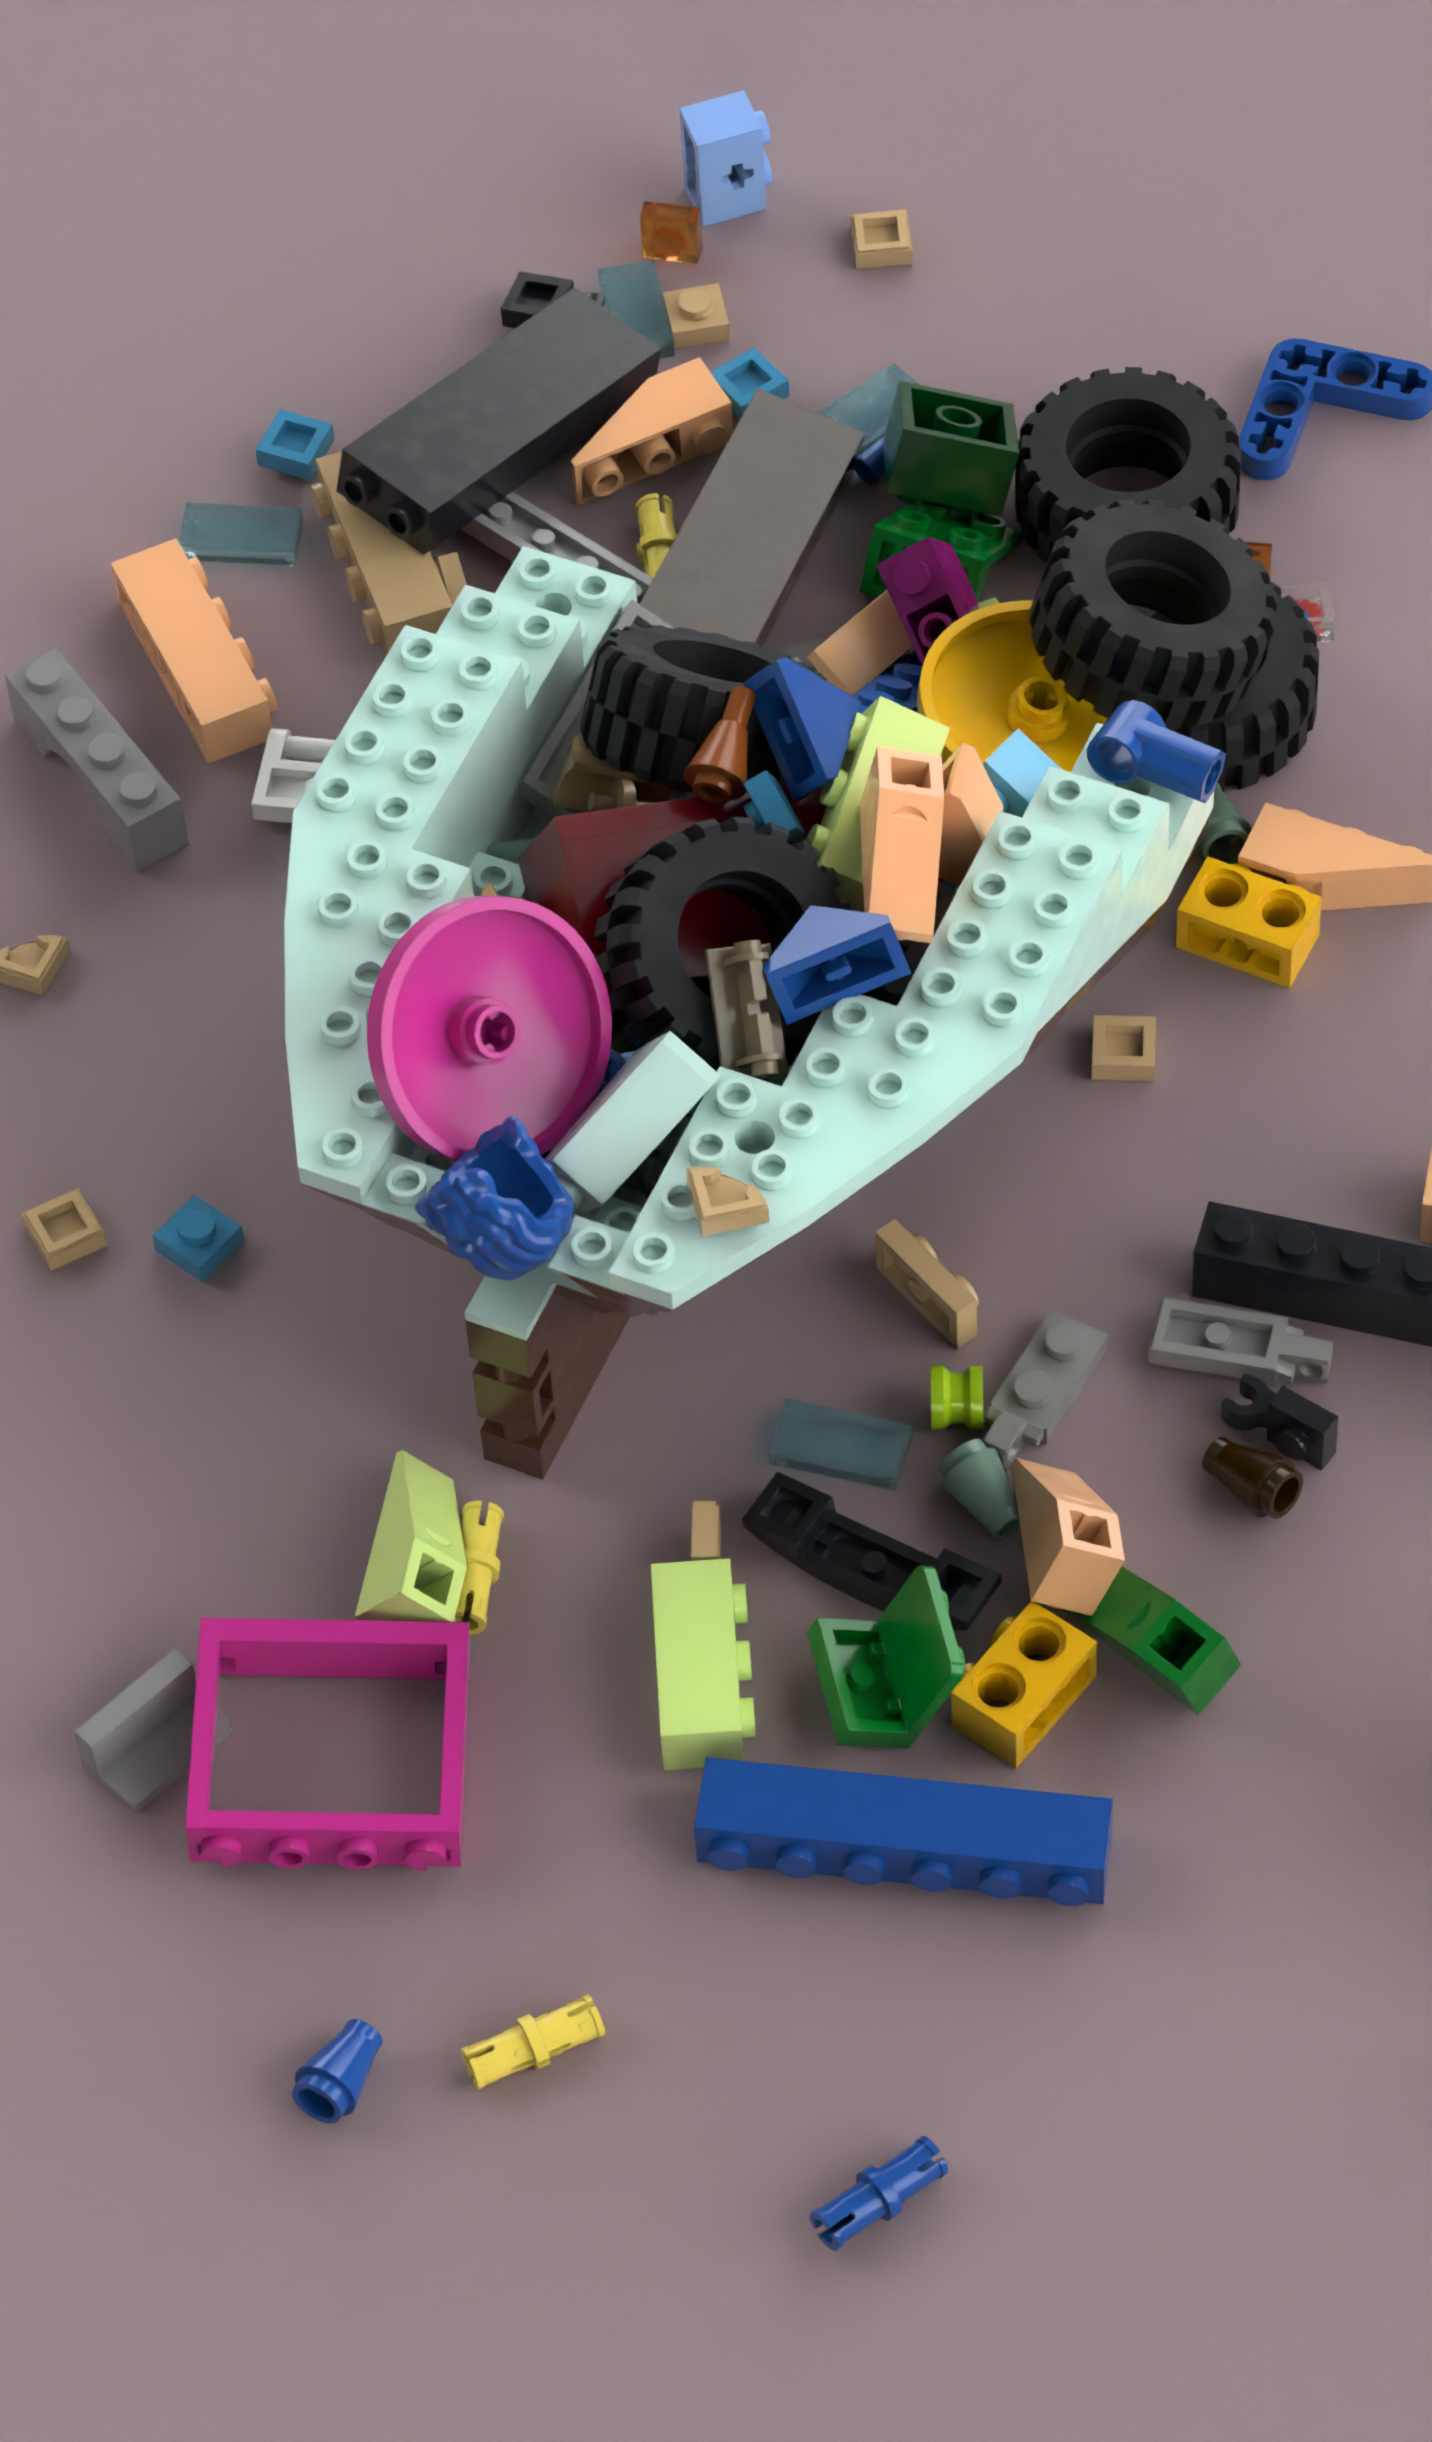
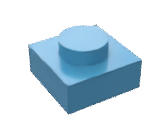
(744, 375)
(294, 444)
(772, 806)
(198, 1238)

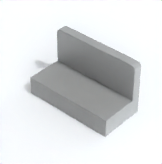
(145, 1733)

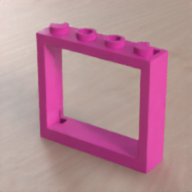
(329, 1650)

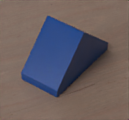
(803, 723)
(833, 958)

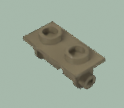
(746, 1010)

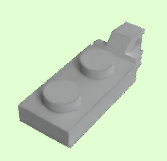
(1236, 1343)
(1043, 1384)

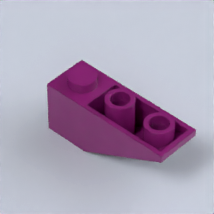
(927, 590)

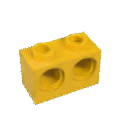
(1248, 921)
(1035, 1689)

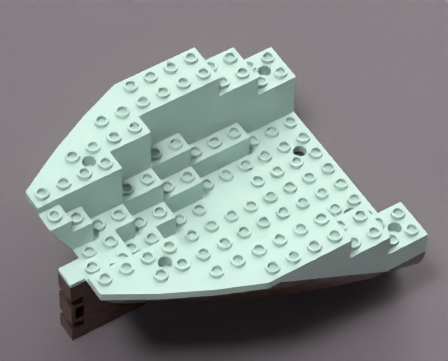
(406, 827)

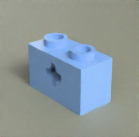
(725, 157)

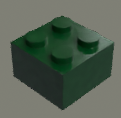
(950, 449)

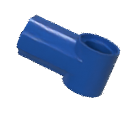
(1140, 745)

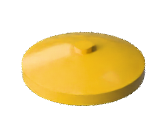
(990, 681)

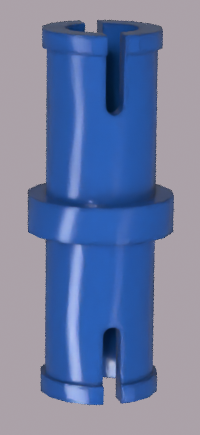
(878, 2193)

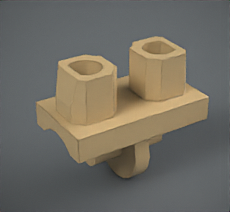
(595, 786)

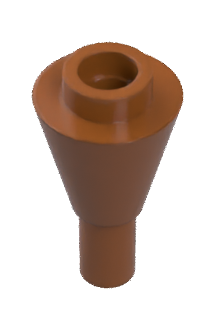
(721, 761)

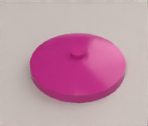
(488, 1019)

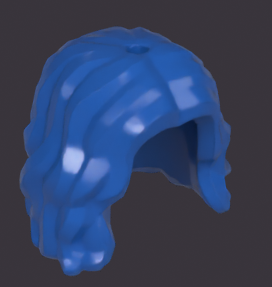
(500, 1204)

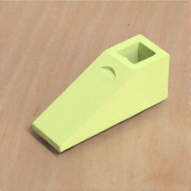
(416, 1550)

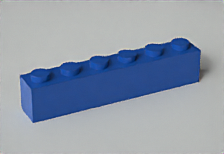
(904, 1831)

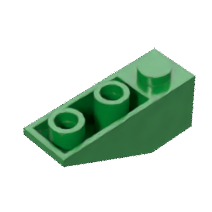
(1162, 1640)

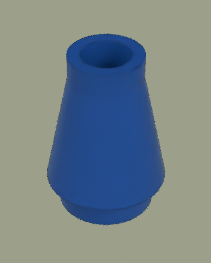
(336, 2074)

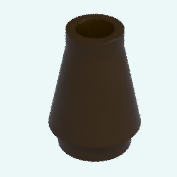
(1257, 1478)

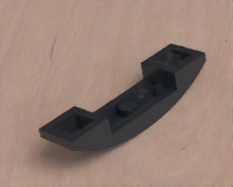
(857, 1559)

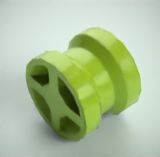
(957, 1397)

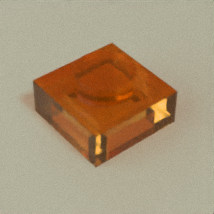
(671, 232)

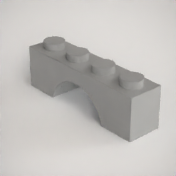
(127, 791)

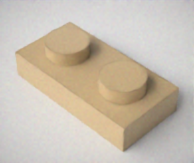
(938, 1295)

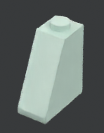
(629, 1119)

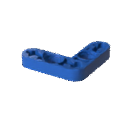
(1306, 385)

